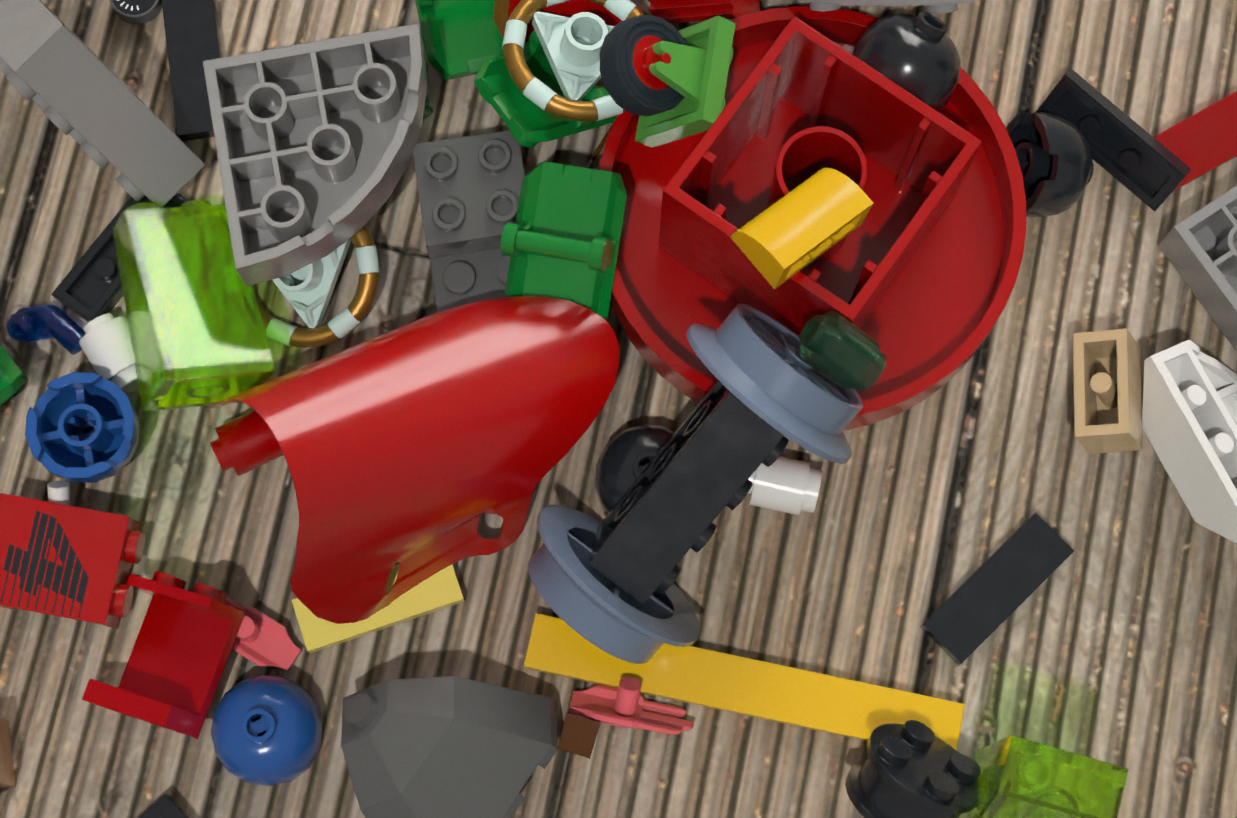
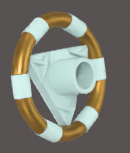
(572, 51)
(311, 291)

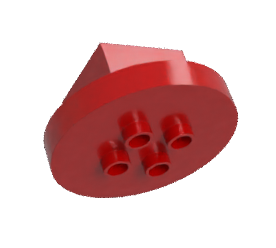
(916, 274)

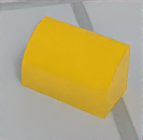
(803, 225)

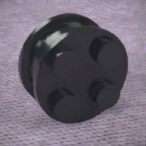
(912, 775)

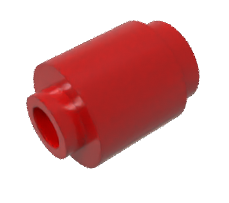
(245, 444)

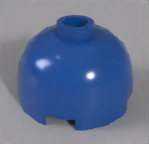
(83, 428)
(290, 723)

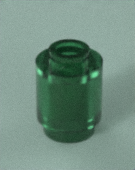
(841, 351)

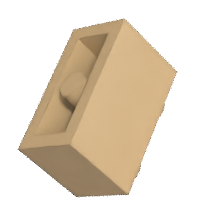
(1107, 391)

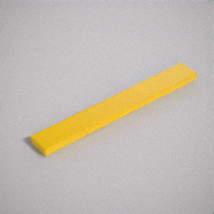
(743, 686)

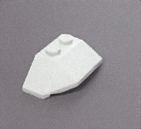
(1193, 429)

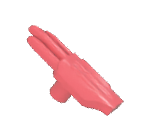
(263, 639)
(628, 709)

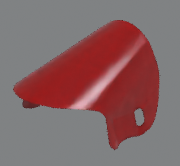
(426, 433)

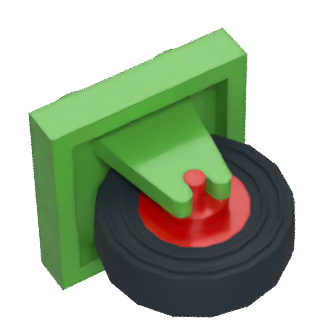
(668, 74)

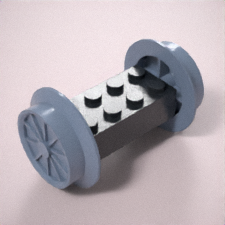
(620, 573)

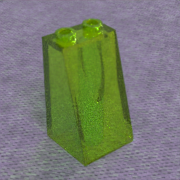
(187, 307)
(1044, 782)

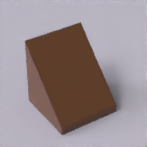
(578, 735)

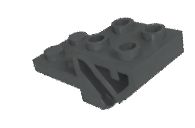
(466, 199)

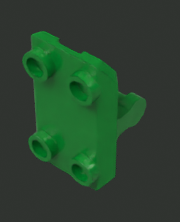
(459, 35)
(523, 117)
(566, 235)

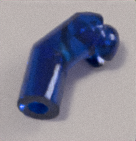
(45, 323)

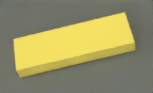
(427, 597)

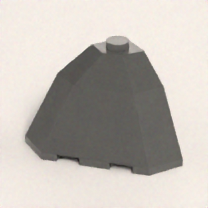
(444, 747)

